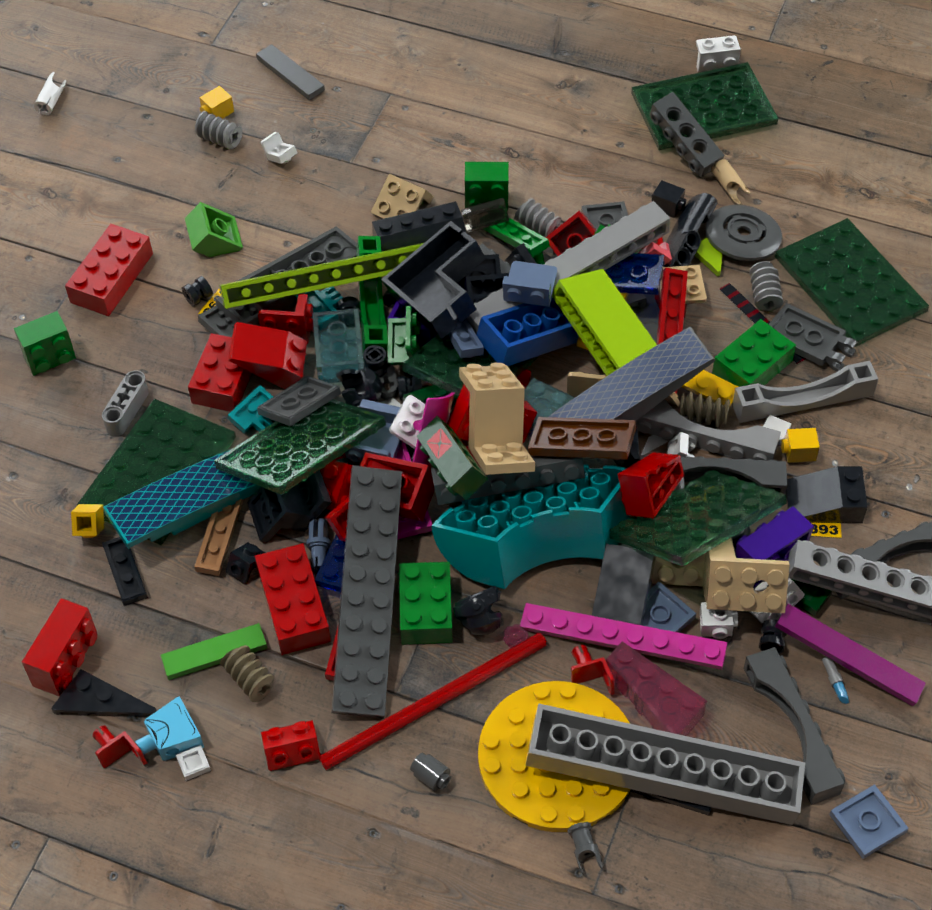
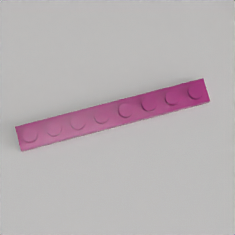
(611, 633)

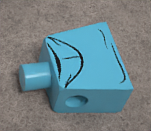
(170, 731)

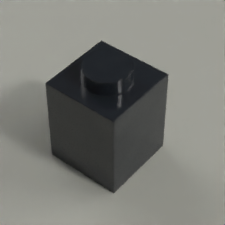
(669, 198)

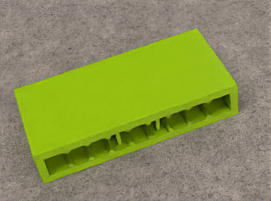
(602, 319)

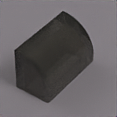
(485, 215)

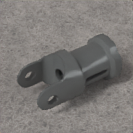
(584, 844)

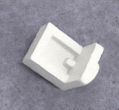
(277, 150)

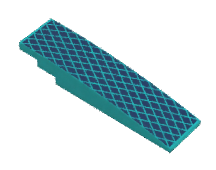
(176, 502)

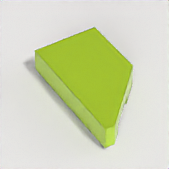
(709, 256)

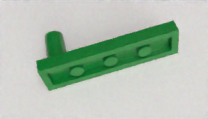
(517, 234)

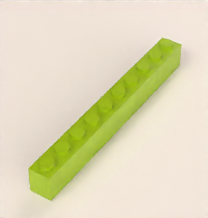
(313, 277)

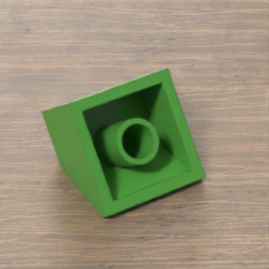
(212, 231)

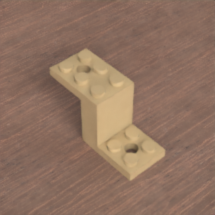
(496, 419)
(730, 580)

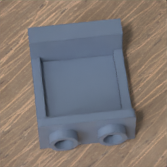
(382, 442)

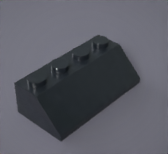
(416, 226)

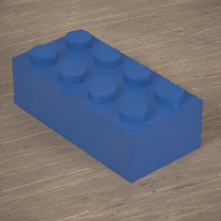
(525, 332)

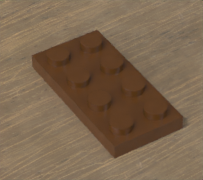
(582, 438)

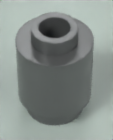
(431, 771)

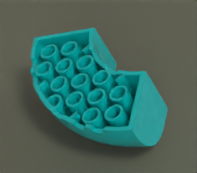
(515, 531)

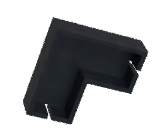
(431, 276)

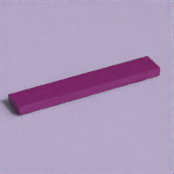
(850, 655)

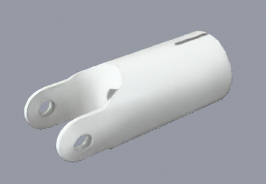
(48, 96)

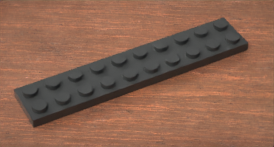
(367, 593)

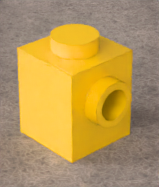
(217, 102)
(800, 445)
(87, 520)

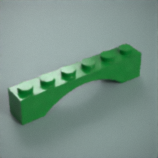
(371, 300)

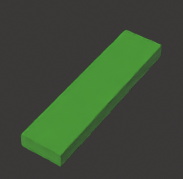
(211, 651)

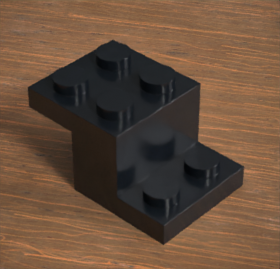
(484, 279)
(290, 510)

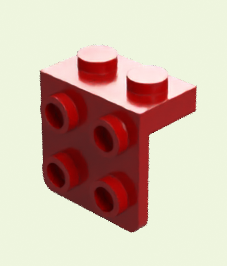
(296, 322)

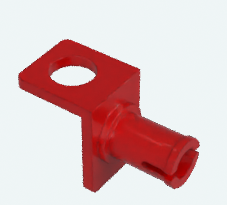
(590, 669)
(115, 747)

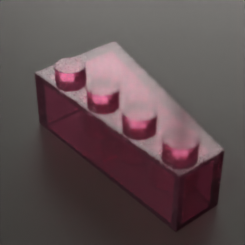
(654, 692)

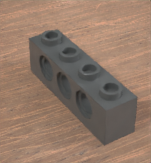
(686, 124)

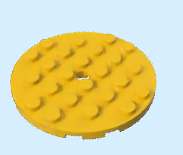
(535, 795)

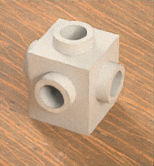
(717, 622)

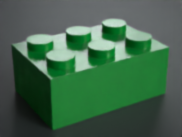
(754, 356)
(425, 603)

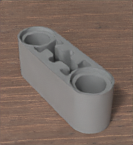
(125, 403)

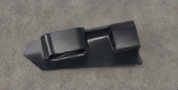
(684, 236)

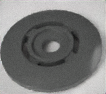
(743, 246)

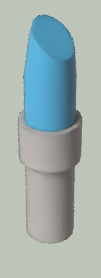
(835, 679)

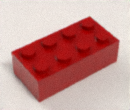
(109, 269)
(292, 599)

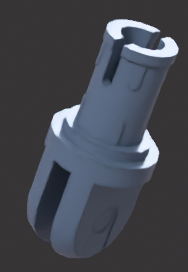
(318, 542)

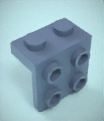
(530, 283)

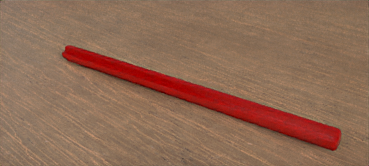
(432, 701)

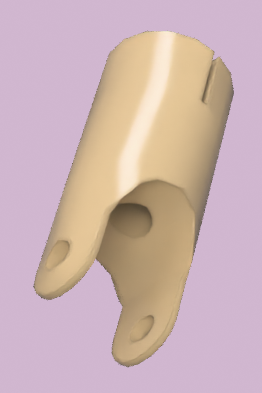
(729, 179)

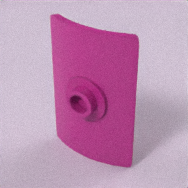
(434, 407)

